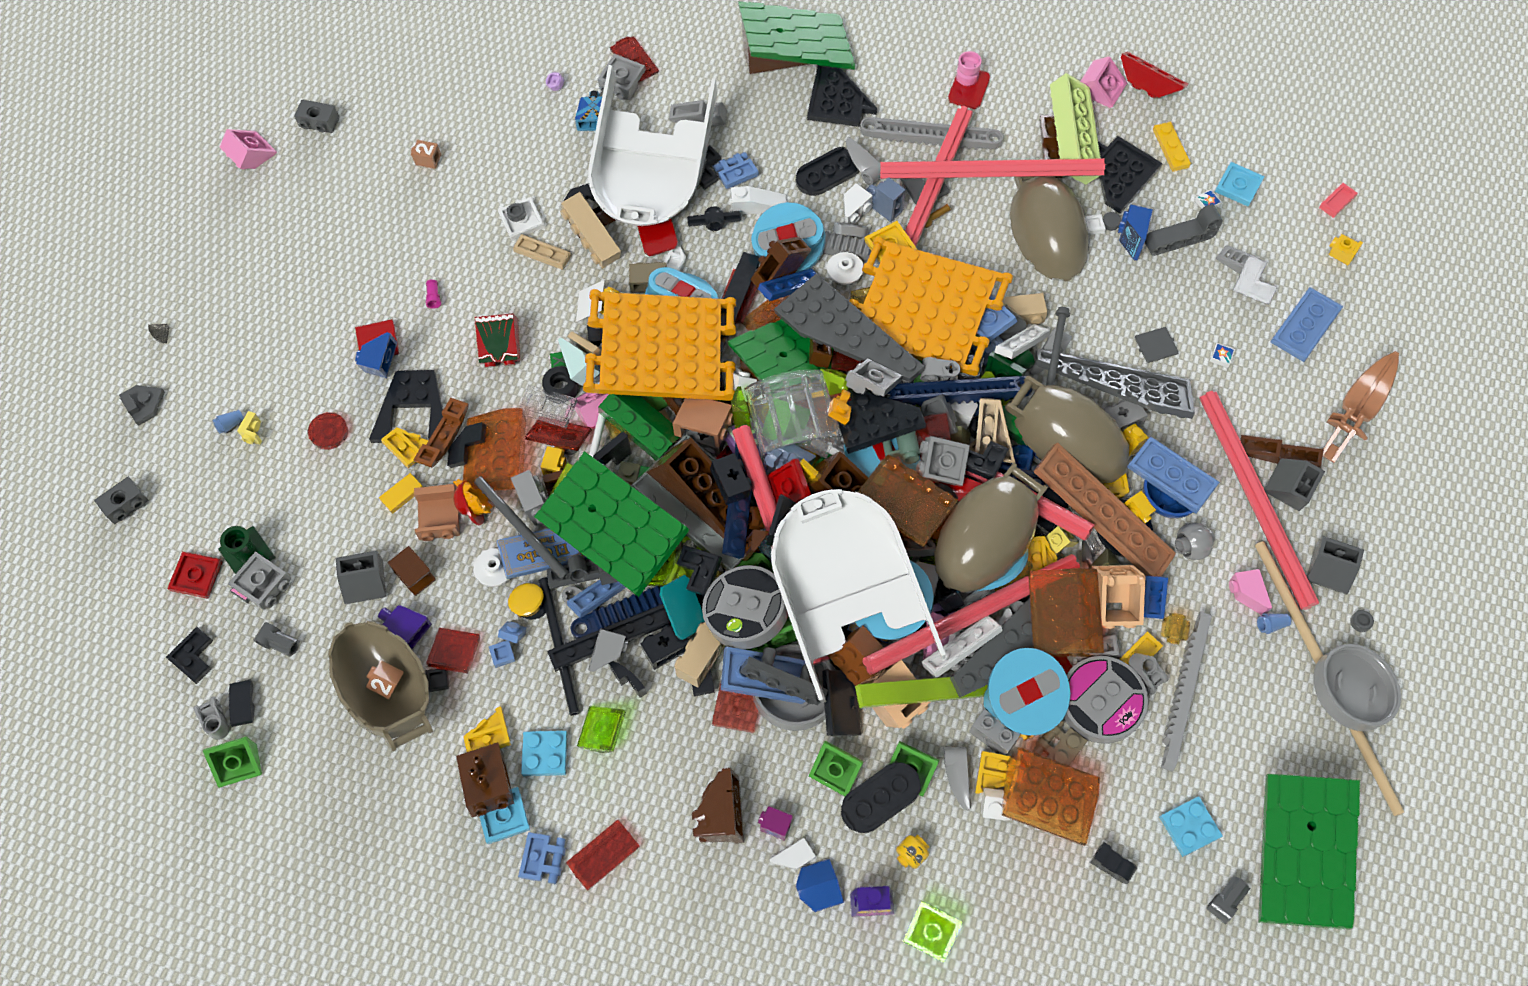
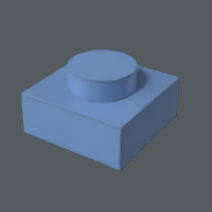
(512, 632)
(502, 653)

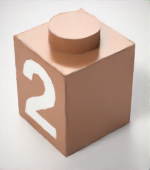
(426, 154)
(384, 679)

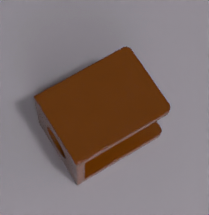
(411, 571)

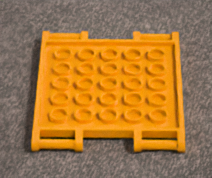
(931, 302)
(660, 346)

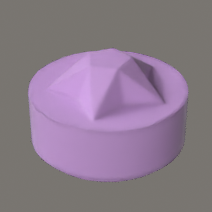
(554, 81)

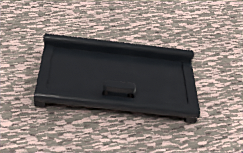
(839, 714)

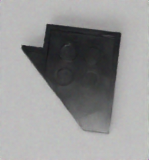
(837, 98)
(1125, 172)
(877, 420)

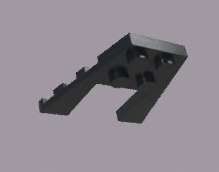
(409, 390)

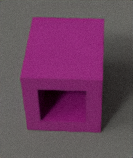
(775, 823)

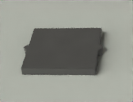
(1156, 344)

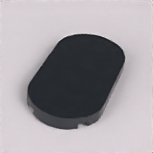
(826, 172)
(880, 797)

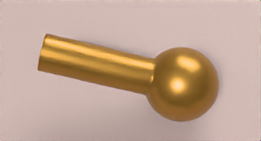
(934, 215)

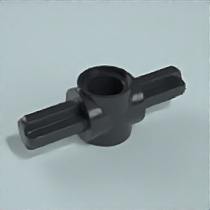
(714, 218)

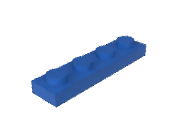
(785, 285)

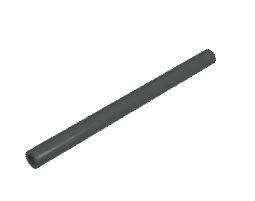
(520, 526)

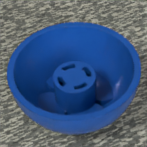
(1163, 503)

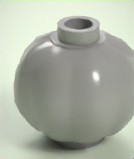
(1194, 539)

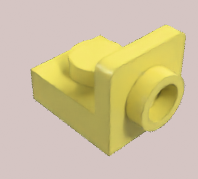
(249, 427)
(1059, 539)

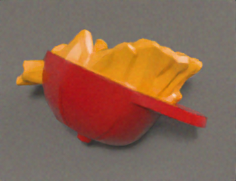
(471, 502)

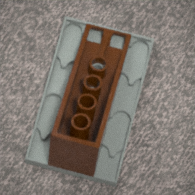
(687, 491)

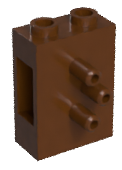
(782, 260)
(485, 780)

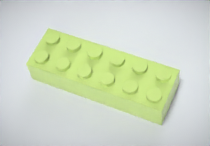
(1074, 121)

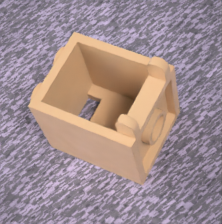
(1125, 586)
(896, 715)

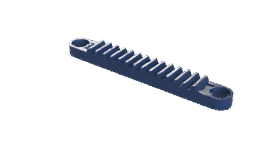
(958, 390)
(618, 611)

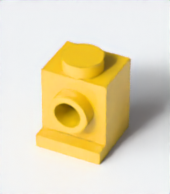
(1344, 249)
(1135, 438)
(553, 460)
(1140, 506)

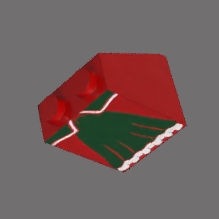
(497, 339)

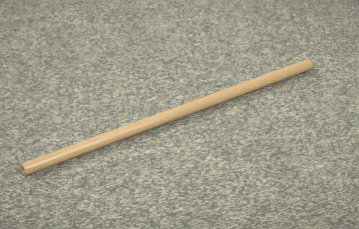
(1316, 654)

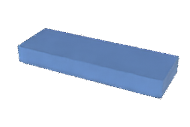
(593, 597)

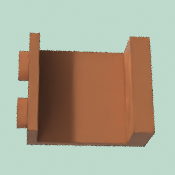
(704, 417)
(436, 512)

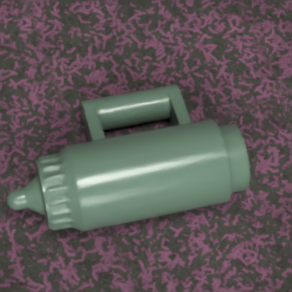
(907, 446)

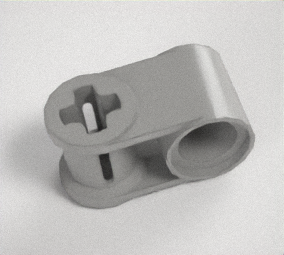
(939, 370)
(1149, 671)
(209, 716)

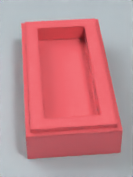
(1338, 200)

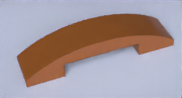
(444, 434)

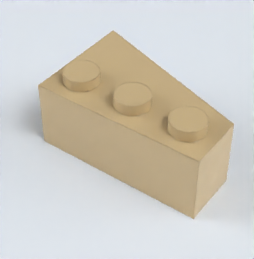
(992, 427)

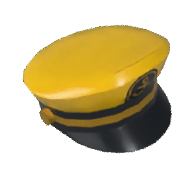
(527, 601)

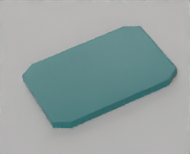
(681, 607)

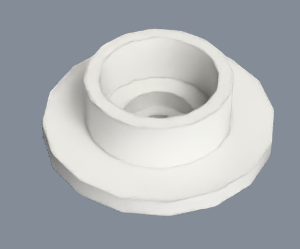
(845, 268)
(484, 573)

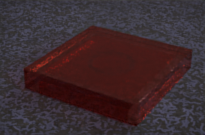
(453, 650)
(735, 711)

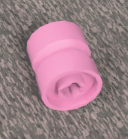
(968, 68)

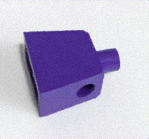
(405, 623)

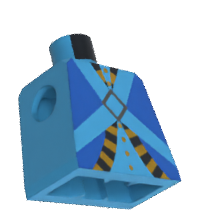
(588, 112)

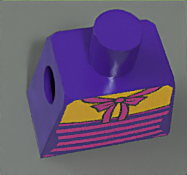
(871, 901)

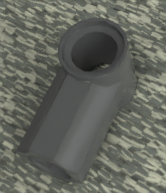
(272, 637)
(1225, 903)

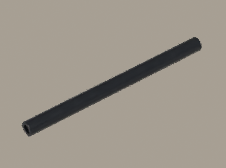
(557, 639)

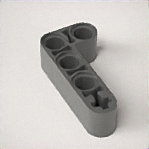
(1185, 233)

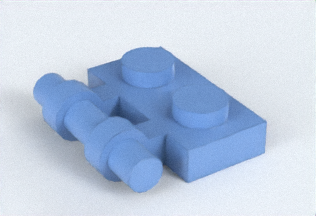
(737, 173)
(535, 857)

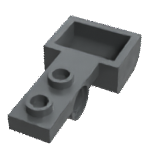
(580, 571)

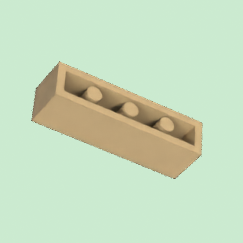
(591, 230)
(1030, 307)
(699, 656)

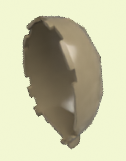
(1049, 226)
(1076, 424)
(988, 531)
(351, 659)

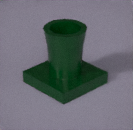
(1009, 367)
(240, 544)

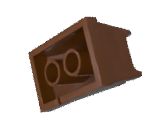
(720, 810)

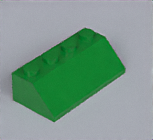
(640, 422)

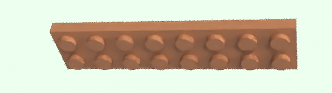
(1105, 511)

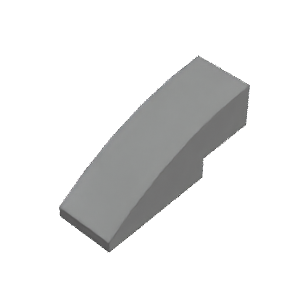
(696, 112)

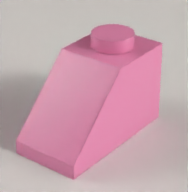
(1250, 590)

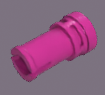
(432, 298)

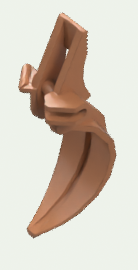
(1362, 402)

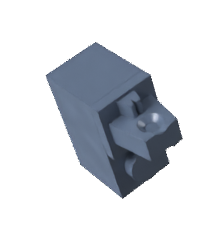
(887, 198)
(785, 454)

